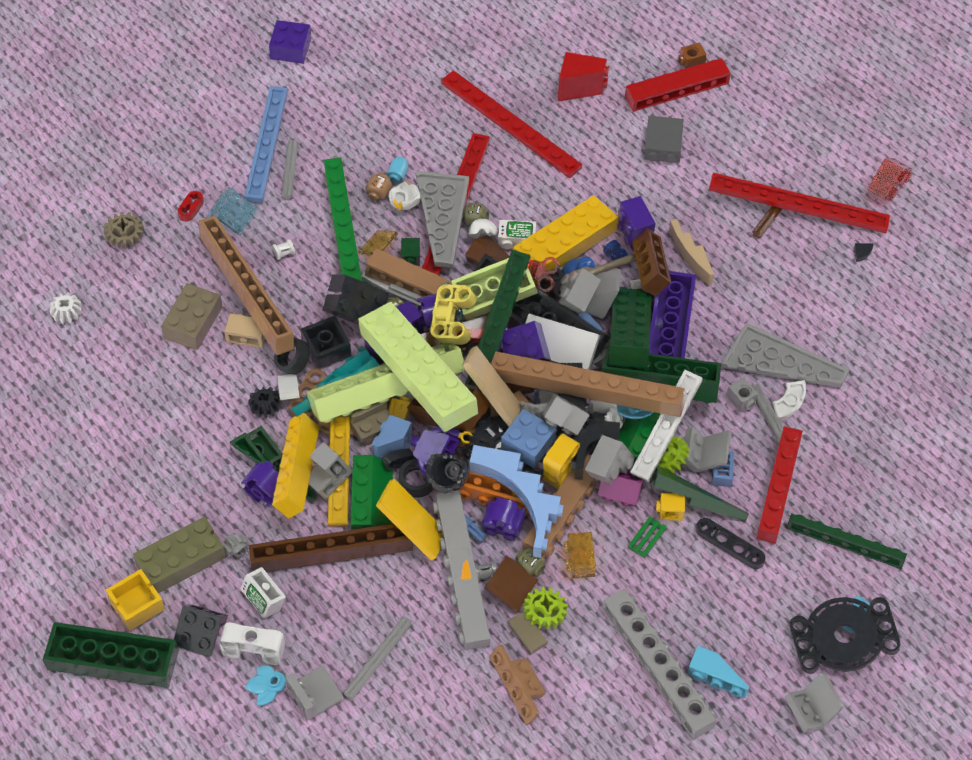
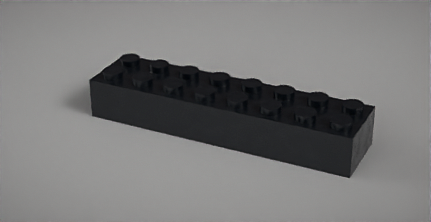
(548, 308)

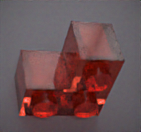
(888, 177)

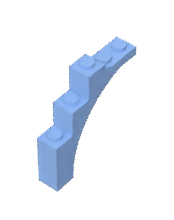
(507, 469)

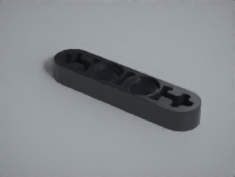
(732, 541)

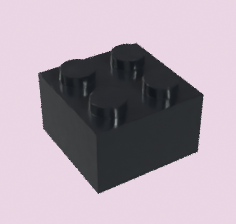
(326, 342)

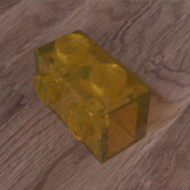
(580, 554)

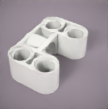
(268, 642)

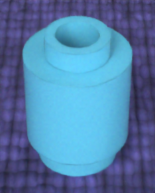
(397, 170)

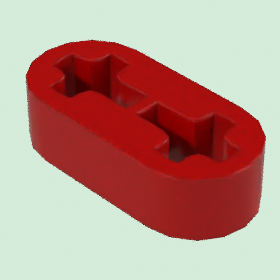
(193, 207)

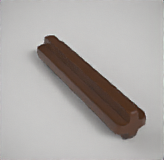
(766, 221)

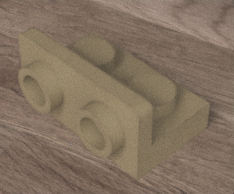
(368, 422)

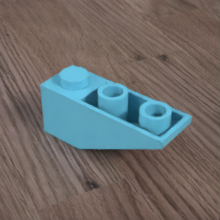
(712, 669)

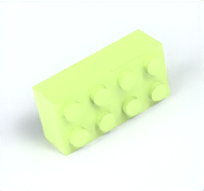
(485, 286)

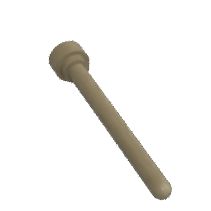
(610, 265)

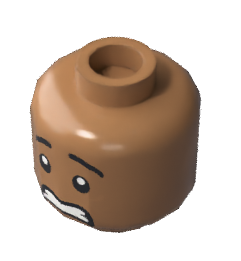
(378, 186)

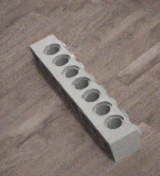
(694, 724)

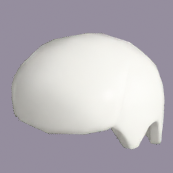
(482, 227)

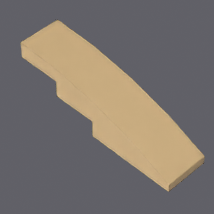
(692, 254)

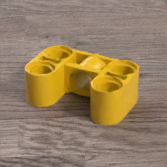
(558, 462)

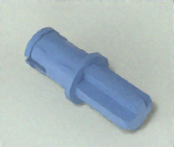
(474, 530)

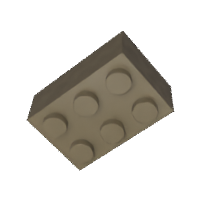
(191, 316)

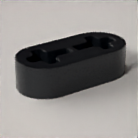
(397, 458)

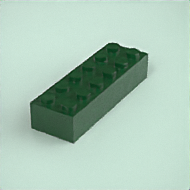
(630, 328)
(668, 371)
(111, 654)

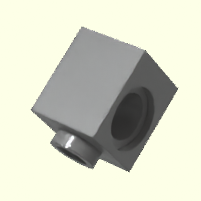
(739, 389)

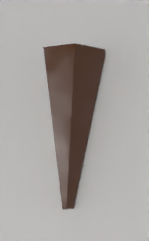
(486, 245)

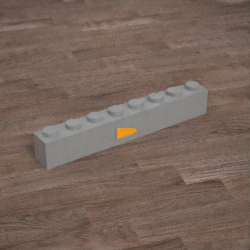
(462, 570)

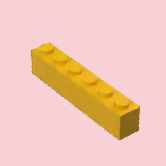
(295, 466)

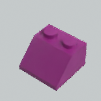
(623, 488)

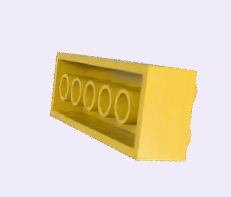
(571, 233)

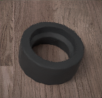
(299, 362)
(414, 491)

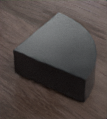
(862, 251)

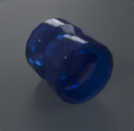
(614, 250)

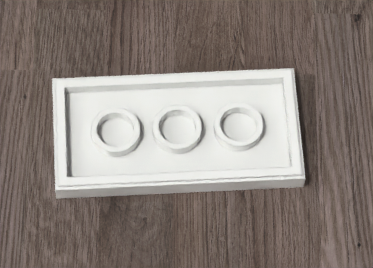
(568, 343)

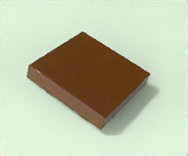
(510, 583)

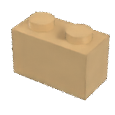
(243, 331)

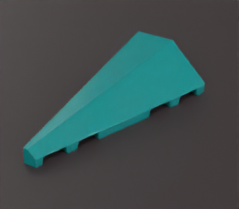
(359, 363)

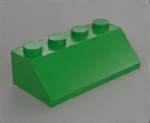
(636, 433)
(368, 484)

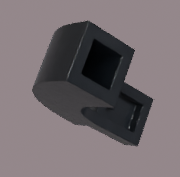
(588, 441)

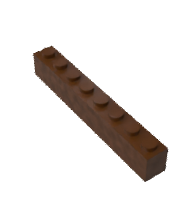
(329, 548)

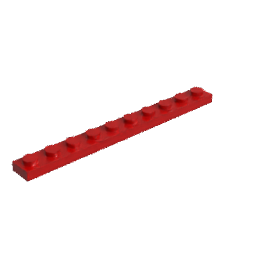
(512, 124)
(469, 167)
(799, 202)

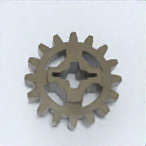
(114, 230)

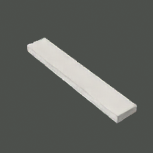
(664, 431)

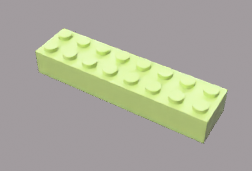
(418, 366)
(370, 387)

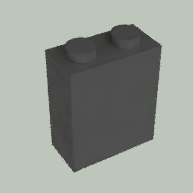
(663, 139)

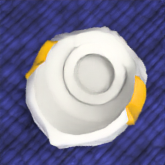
(404, 196)

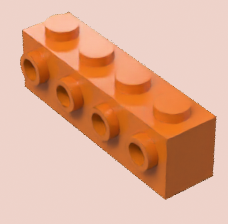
(483, 488)

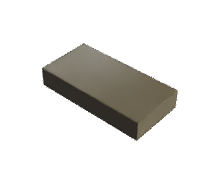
(528, 635)

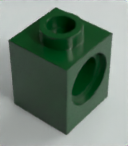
(411, 250)

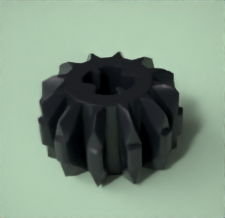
(264, 402)

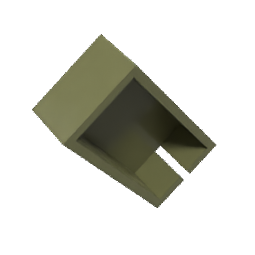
(180, 555)

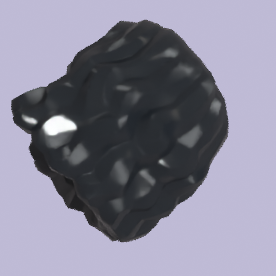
(442, 472)

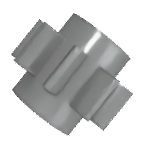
(236, 545)

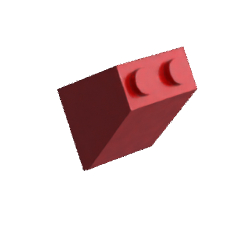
(582, 76)

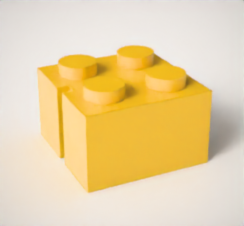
(133, 599)

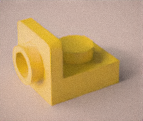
(399, 407)

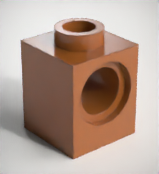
(692, 55)

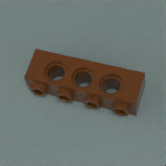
(651, 262)

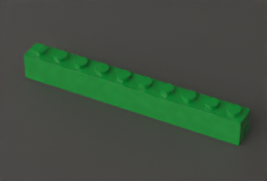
(342, 218)

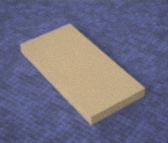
(492, 385)

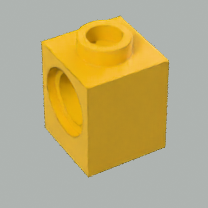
(671, 506)

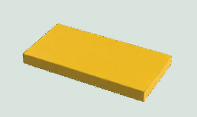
(410, 518)

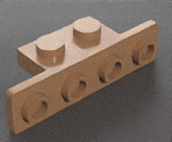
(520, 682)

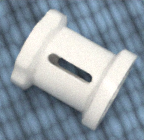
(283, 249)

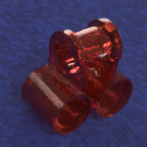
(539, 272)

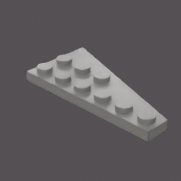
(443, 208)
(771, 356)

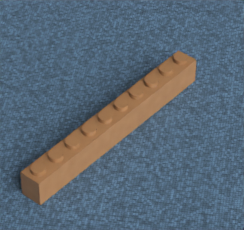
(246, 285)
(590, 384)

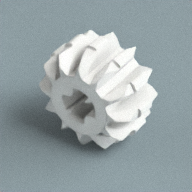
(65, 308)

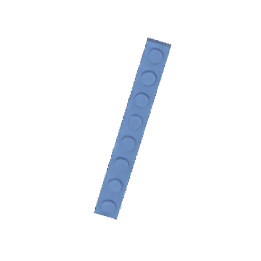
(266, 144)

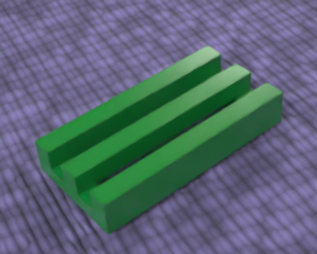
(655, 524)

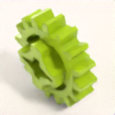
(674, 457)
(548, 602)

